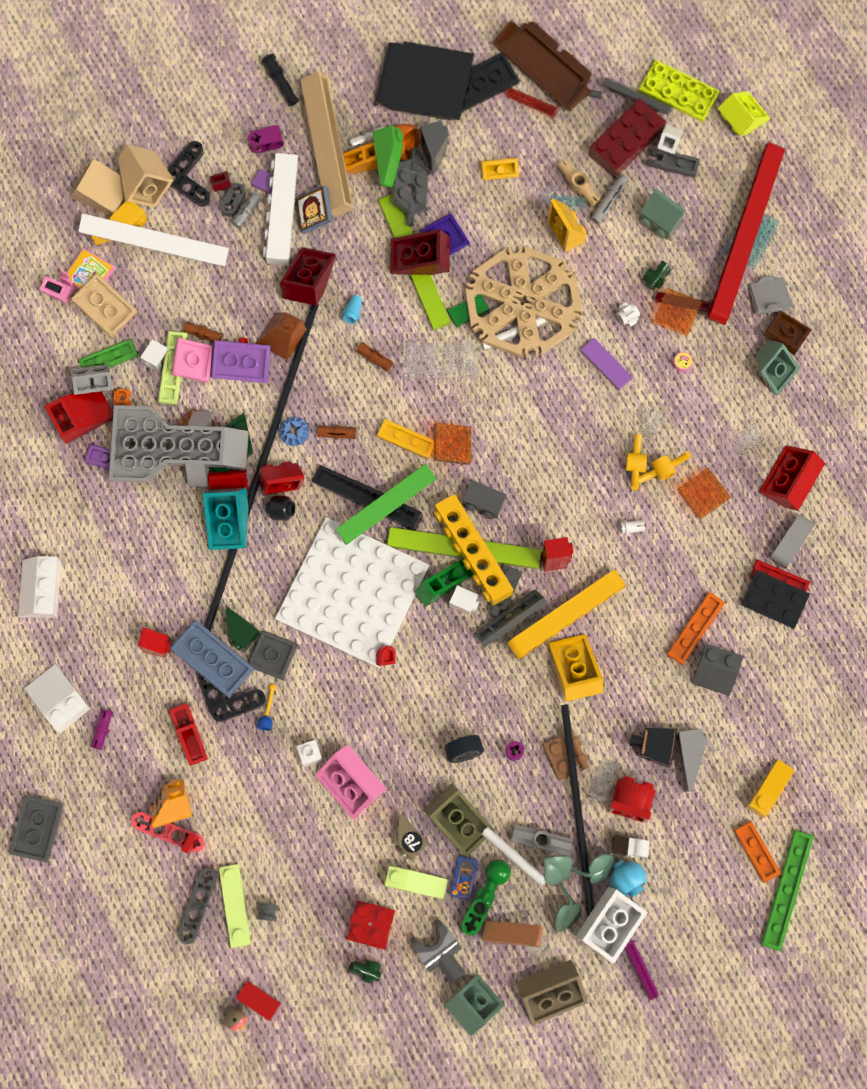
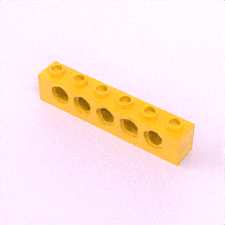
(452, 507)

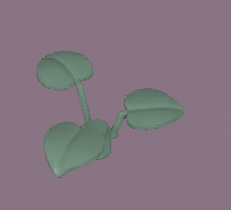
(558, 869)

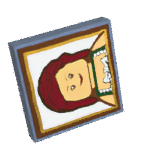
(313, 209)

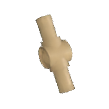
(584, 189)

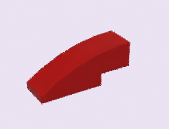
(188, 733)

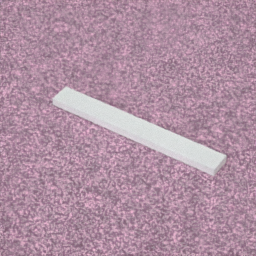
(153, 240)

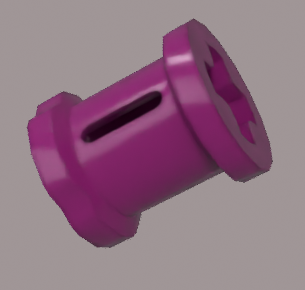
(517, 756)

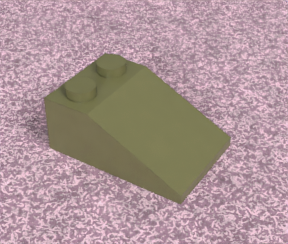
(458, 819)

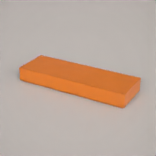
(757, 852)

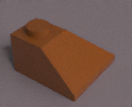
(282, 334)

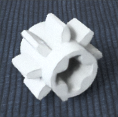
(628, 314)

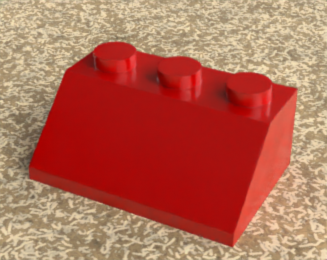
(792, 477)

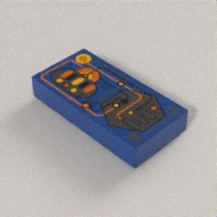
(464, 878)

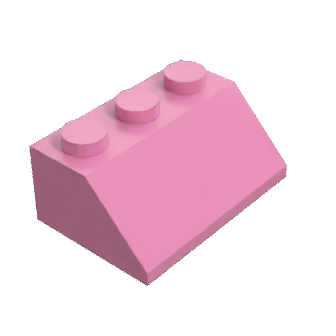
(350, 781)

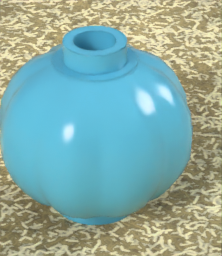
(628, 878)

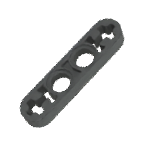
(201, 907)

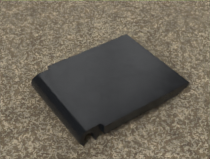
(424, 80)

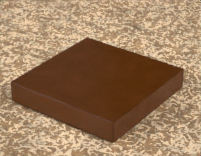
(787, 331)

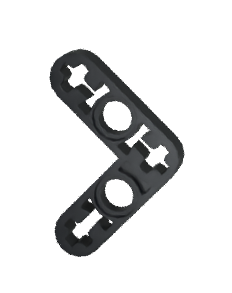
(183, 179)
(221, 703)

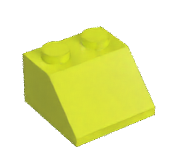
(743, 113)

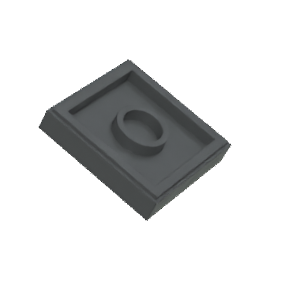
(272, 655)

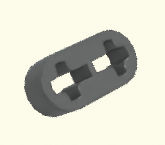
(229, 197)

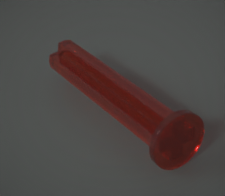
(533, 102)

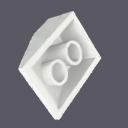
(57, 698)

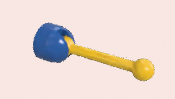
(265, 722)

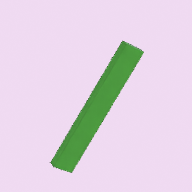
(385, 504)
(787, 890)

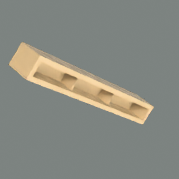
(326, 141)

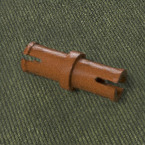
(202, 332)
(374, 356)
(337, 432)

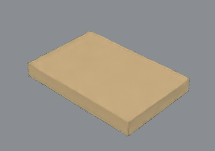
(104, 305)

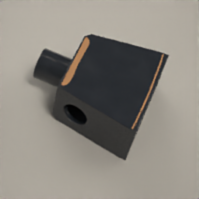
(656, 745)

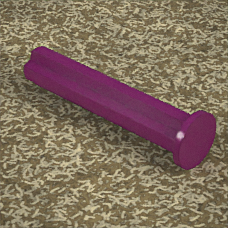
(641, 970)

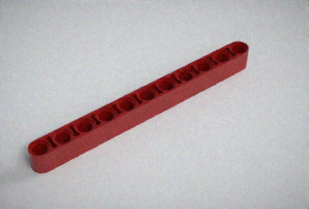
(746, 233)

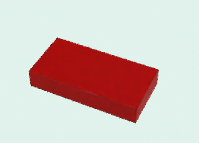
(228, 480)
(258, 1001)

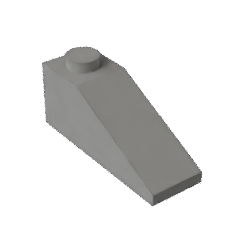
(691, 750)

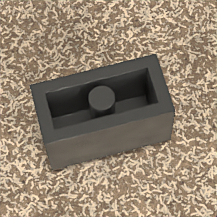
(483, 499)

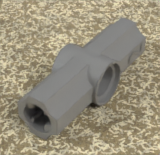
(528, 837)

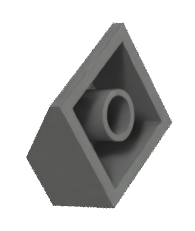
(434, 143)
(717, 669)

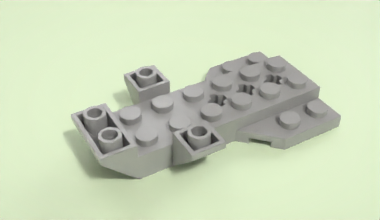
(193, 446)

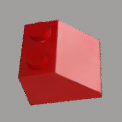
(280, 478)

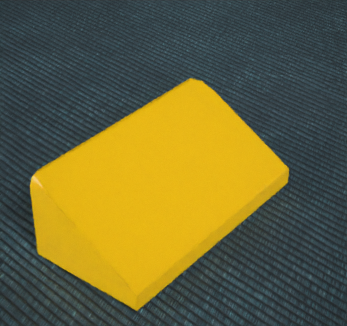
(500, 168)

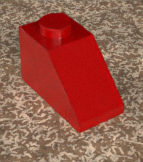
(154, 643)

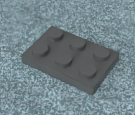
(36, 829)

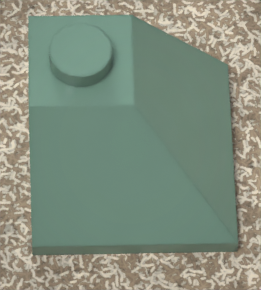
(776, 365)

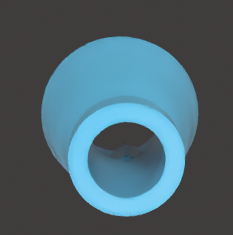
(352, 310)

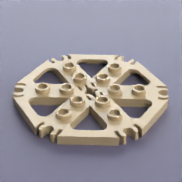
(527, 313)

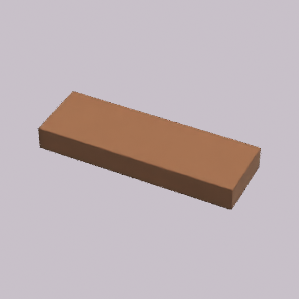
(512, 933)

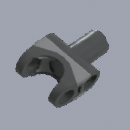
(441, 954)

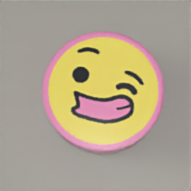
(683, 361)

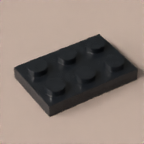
(775, 599)

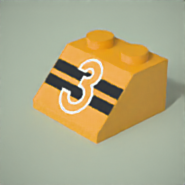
(171, 804)

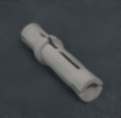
(613, 193)

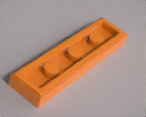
(695, 628)

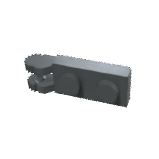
(674, 163)

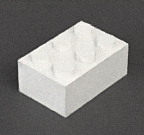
(611, 924)

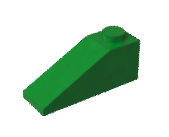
(442, 583)

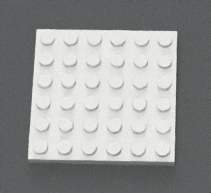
(352, 593)

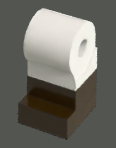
(630, 847)

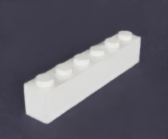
(282, 209)

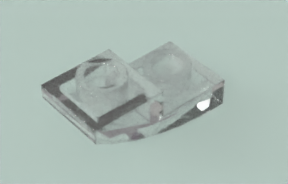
(604, 780)

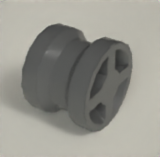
(267, 912)

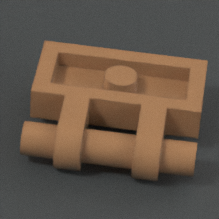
(558, 756)

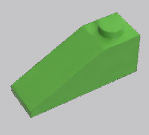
(388, 153)

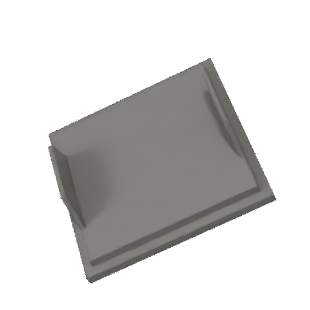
(770, 295)

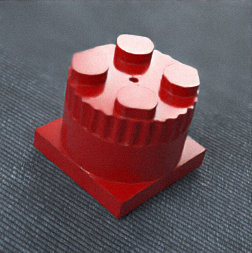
(632, 799)
(370, 925)

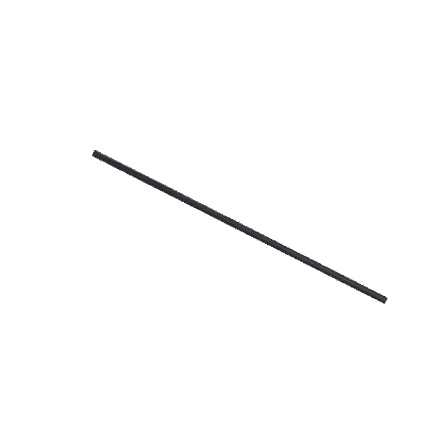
(263, 459)

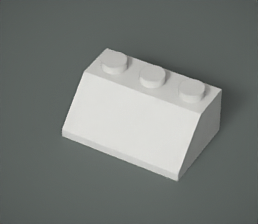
(39, 587)

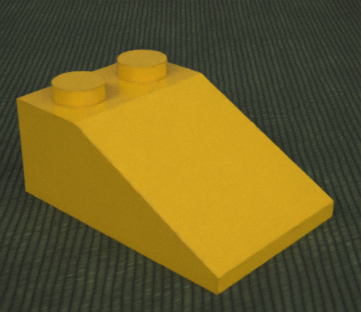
(565, 225)
(576, 667)

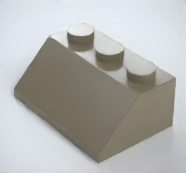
(552, 992)

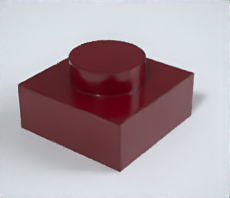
(220, 181)

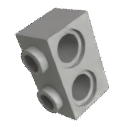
(91, 379)

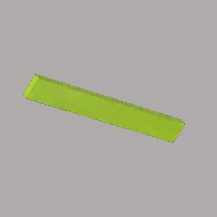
(423, 283)
(442, 545)

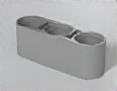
(792, 541)

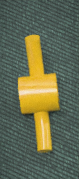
(636, 462)
(664, 467)

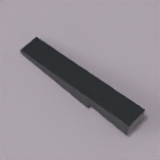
(364, 495)

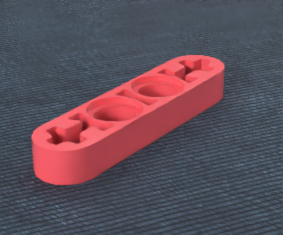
(168, 831)

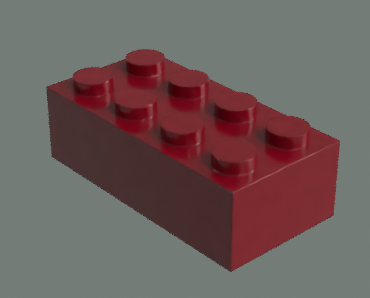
(627, 138)

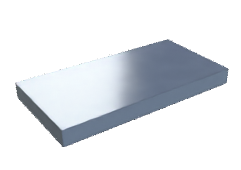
(212, 659)

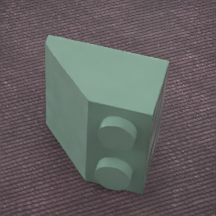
(661, 214)
(474, 1005)

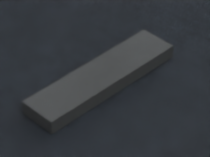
(626, 90)

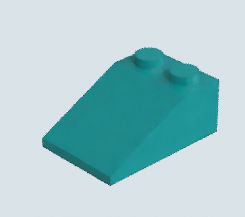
(226, 518)

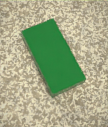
(460, 314)

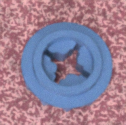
(290, 438)

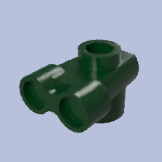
(655, 279)
(369, 971)

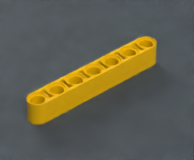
(566, 614)

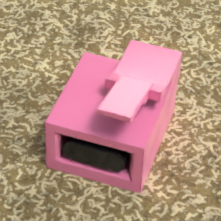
(57, 290)

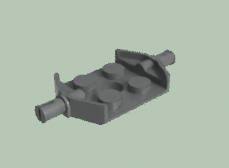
(415, 175)

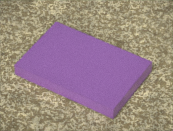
(241, 361)

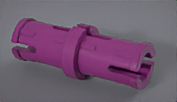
(101, 729)

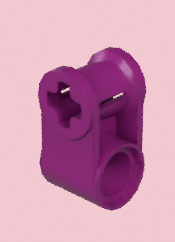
(267, 138)

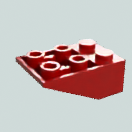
(79, 414)

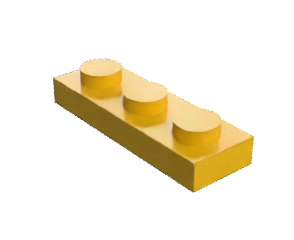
(406, 439)

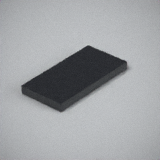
(489, 80)

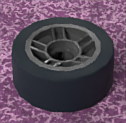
(464, 749)

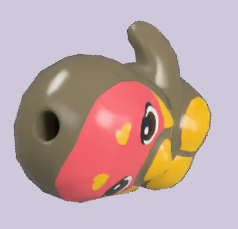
(239, 1014)

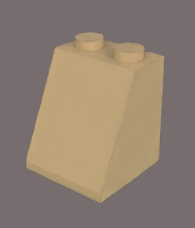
(143, 175)
(99, 188)

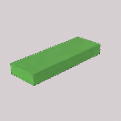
(112, 355)

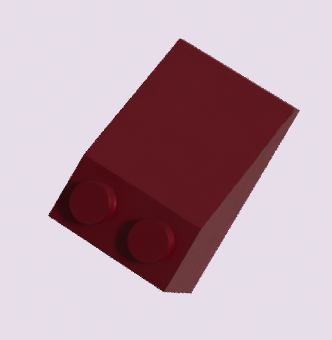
(420, 254)
(307, 276)

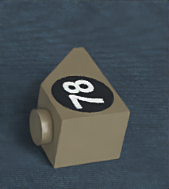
(409, 839)

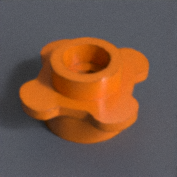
(118, 393)

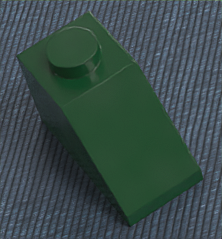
(240, 631)

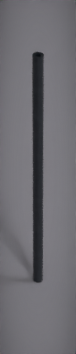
(577, 807)

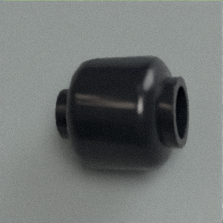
(280, 508)

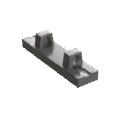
(509, 618)

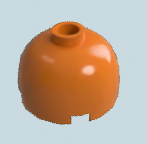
(410, 139)

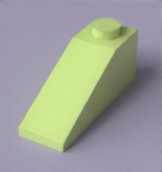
(416, 882)

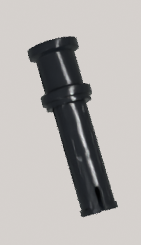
(276, 73)

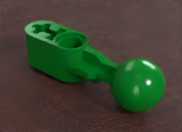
(497, 873)

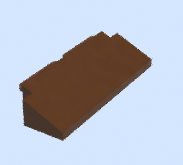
(538, 57)

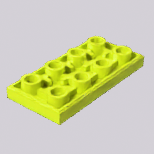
(679, 90)

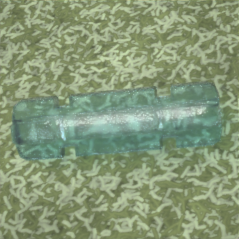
(571, 201)

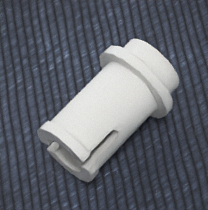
(631, 527)

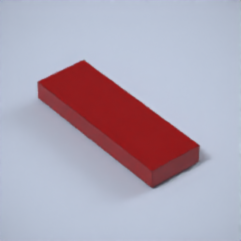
(781, 575)

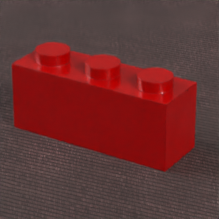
(556, 554)

